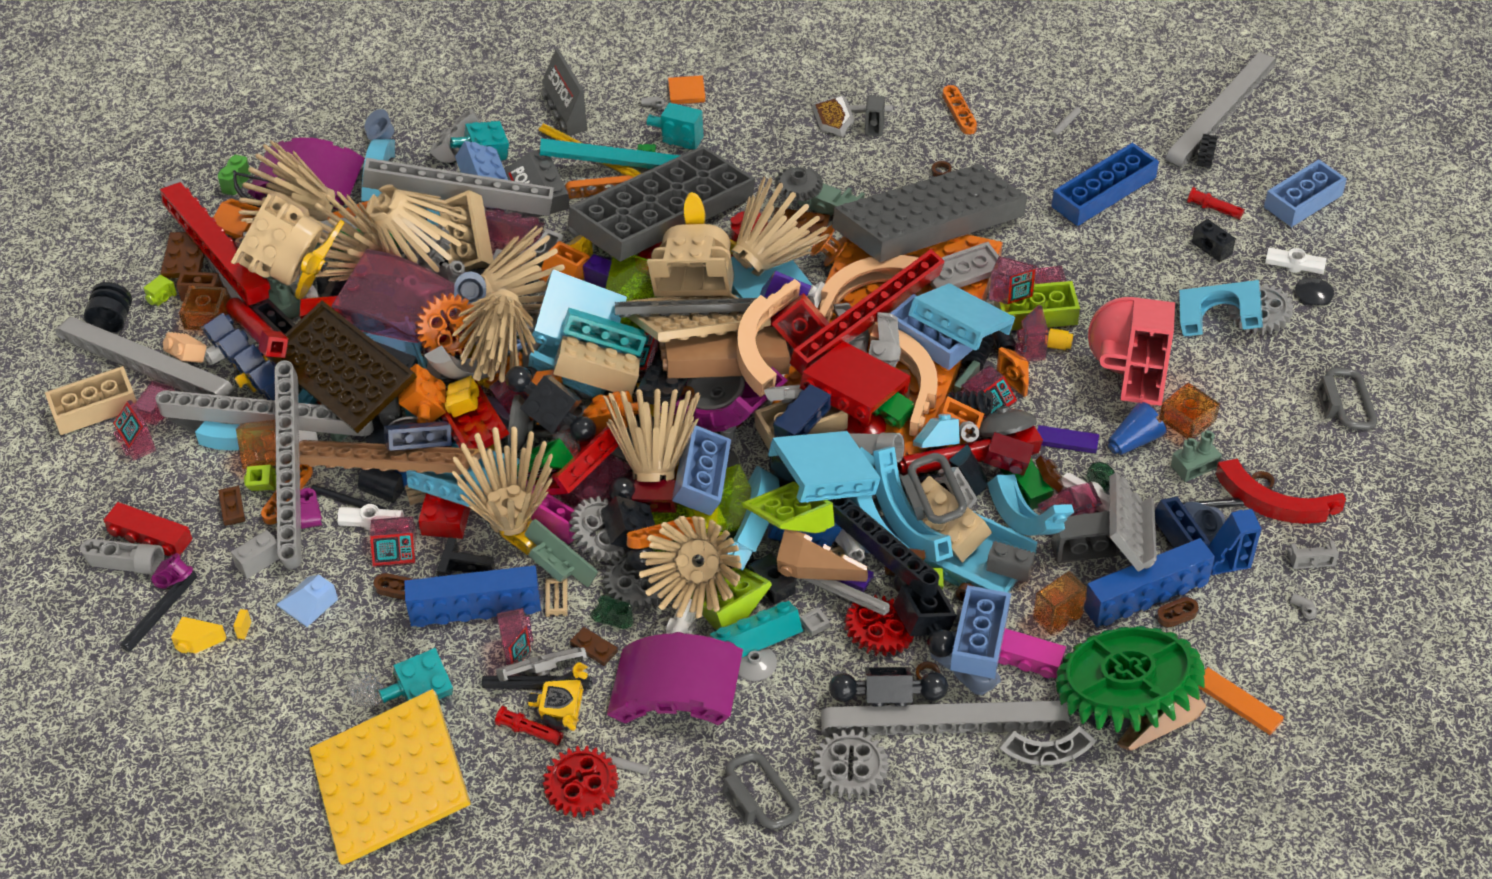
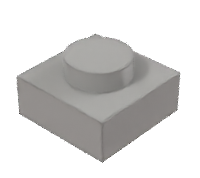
(815, 621)

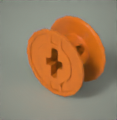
(834, 249)

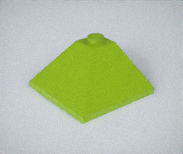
(786, 512)
(745, 598)

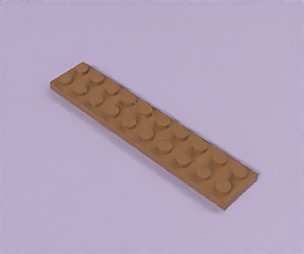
(378, 456)

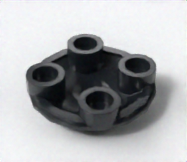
(1314, 291)

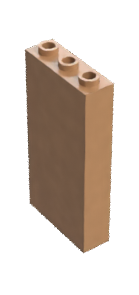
(717, 354)

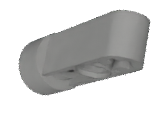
(874, 442)
(122, 556)

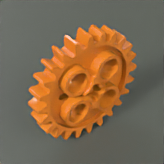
(431, 333)

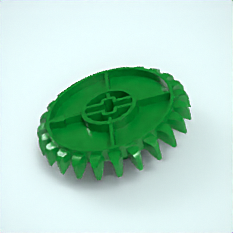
(1130, 676)

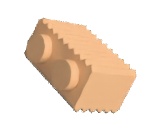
(184, 347)

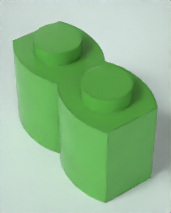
(225, 176)

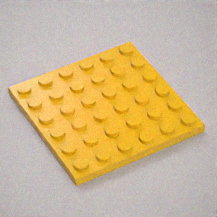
(389, 777)

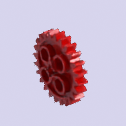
(877, 631)
(587, 797)

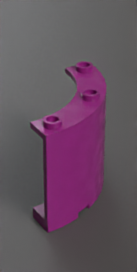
(331, 164)
(735, 413)
(674, 675)

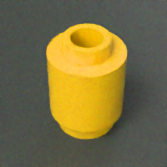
(1059, 339)

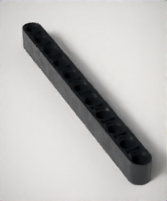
(877, 541)

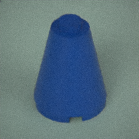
(1136, 429)

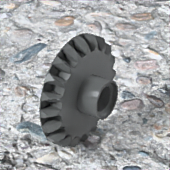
(801, 181)

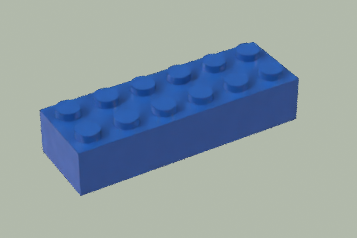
(1104, 184)
(1130, 590)
(472, 595)

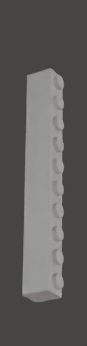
(446, 184)

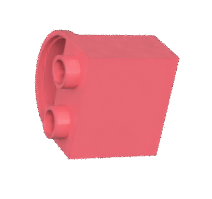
(1136, 341)

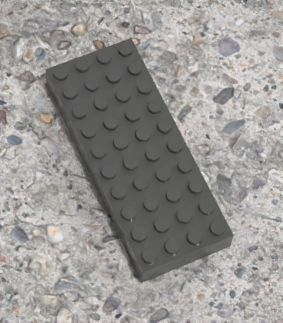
(646, 206)
(929, 212)

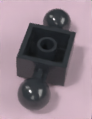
(550, 404)
(624, 516)
(926, 617)
(888, 686)

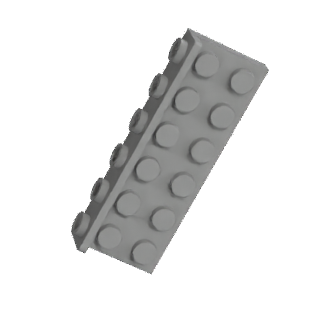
(1132, 523)

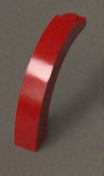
(1273, 504)

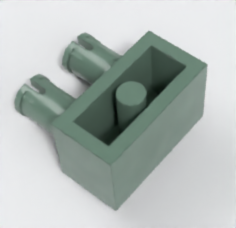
(283, 298)
(1196, 457)

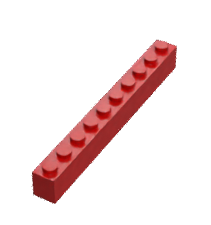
(213, 242)
(864, 313)

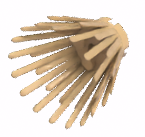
(304, 186)
(396, 212)
(354, 245)
(773, 247)
(505, 274)
(659, 447)
(507, 501)
(684, 572)

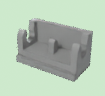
(969, 495)
(1313, 557)

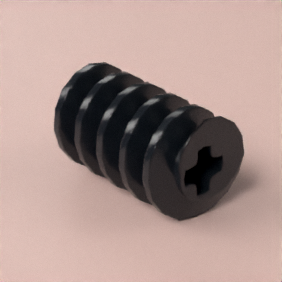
(981, 354)
(981, 402)

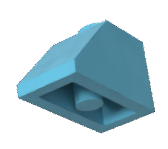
(939, 432)

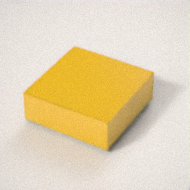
(242, 624)

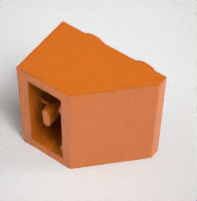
(230, 220)
(569, 257)
(961, 412)

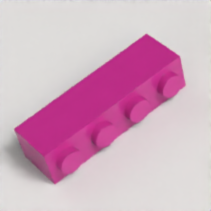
(555, 517)
(1031, 653)

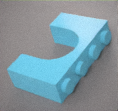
(1197, 301)

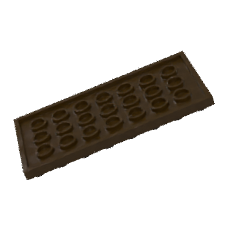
(343, 367)

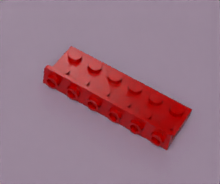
(476, 421)

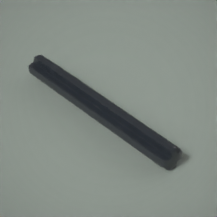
(156, 613)
(524, 682)

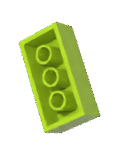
(1058, 304)

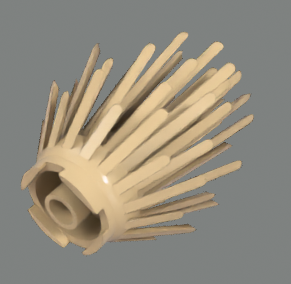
(495, 331)

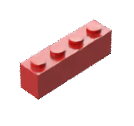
(147, 529)

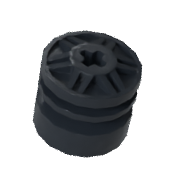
(108, 306)

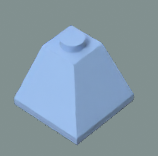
(309, 599)

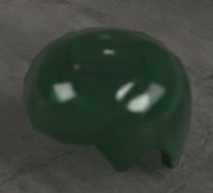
(1099, 473)

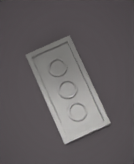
(967, 266)

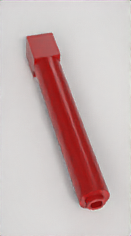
(270, 342)
(978, 448)

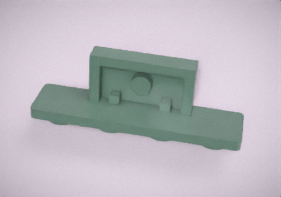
(557, 557)

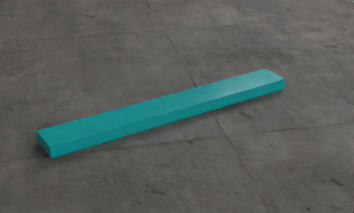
(603, 154)

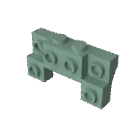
(830, 198)

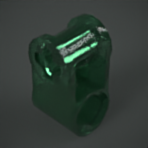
(613, 612)

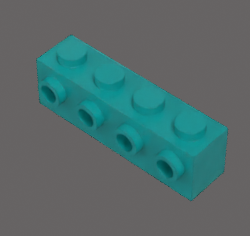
(604, 331)
(763, 628)

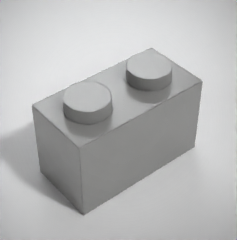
(256, 554)

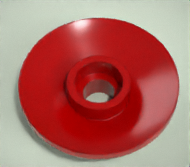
(876, 426)

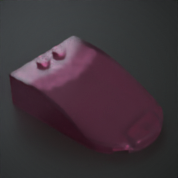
(388, 294)

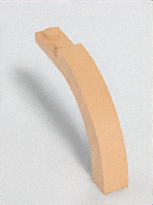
(857, 275)
(752, 366)
(924, 370)

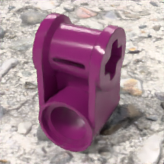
(309, 509)
(170, 572)

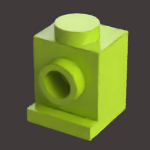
(159, 290)
(260, 478)

